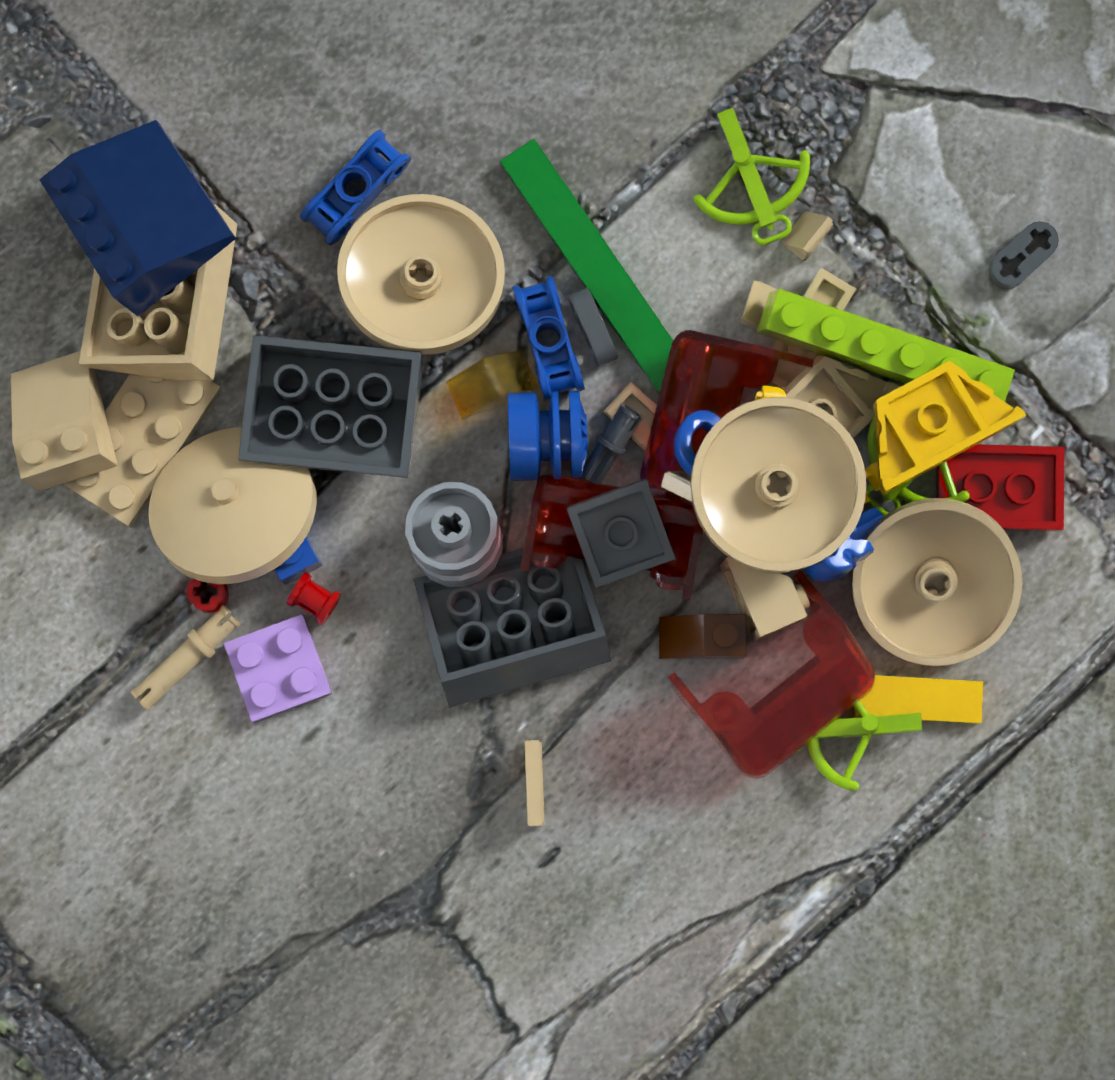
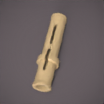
(186, 657)

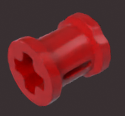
(313, 598)
(215, 601)

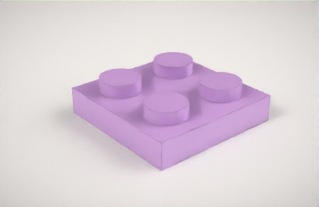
(277, 668)

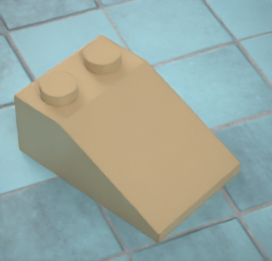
(59, 423)

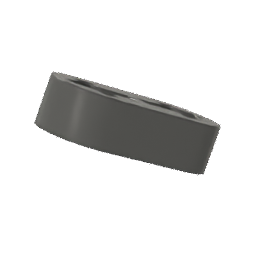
(1017, 248)
(592, 326)

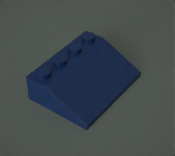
(137, 214)

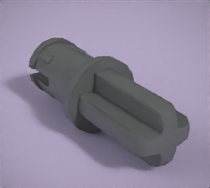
(611, 443)

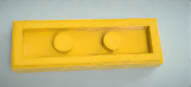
(934, 698)

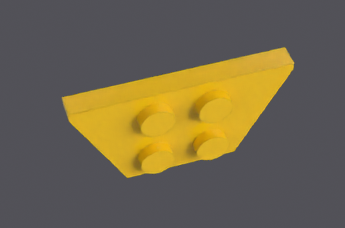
(934, 422)

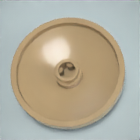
(420, 274)
(778, 484)
(227, 515)
(937, 582)

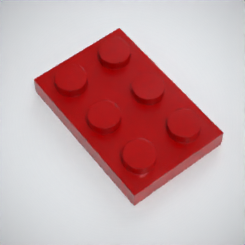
(1011, 484)

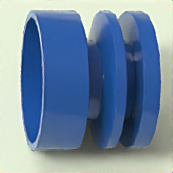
(545, 435)

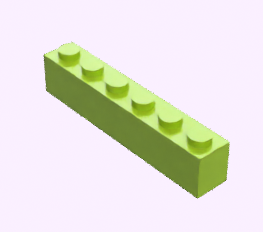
(869, 343)

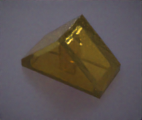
(489, 382)

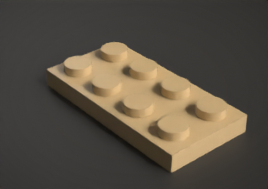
(147, 427)

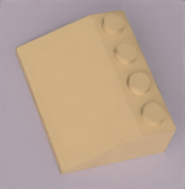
(169, 339)

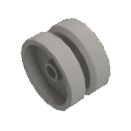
(434, 540)

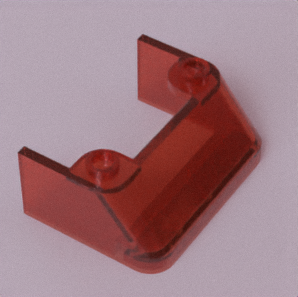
(708, 376)
(553, 538)
(799, 707)

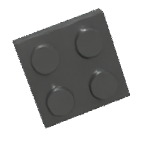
(621, 532)

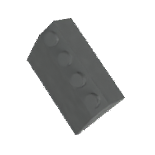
(331, 406)
(512, 627)

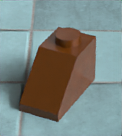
(703, 636)

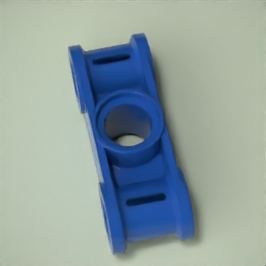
(346, 209)
(540, 311)

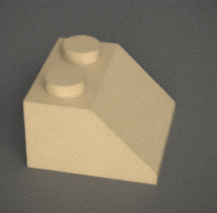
(765, 598)

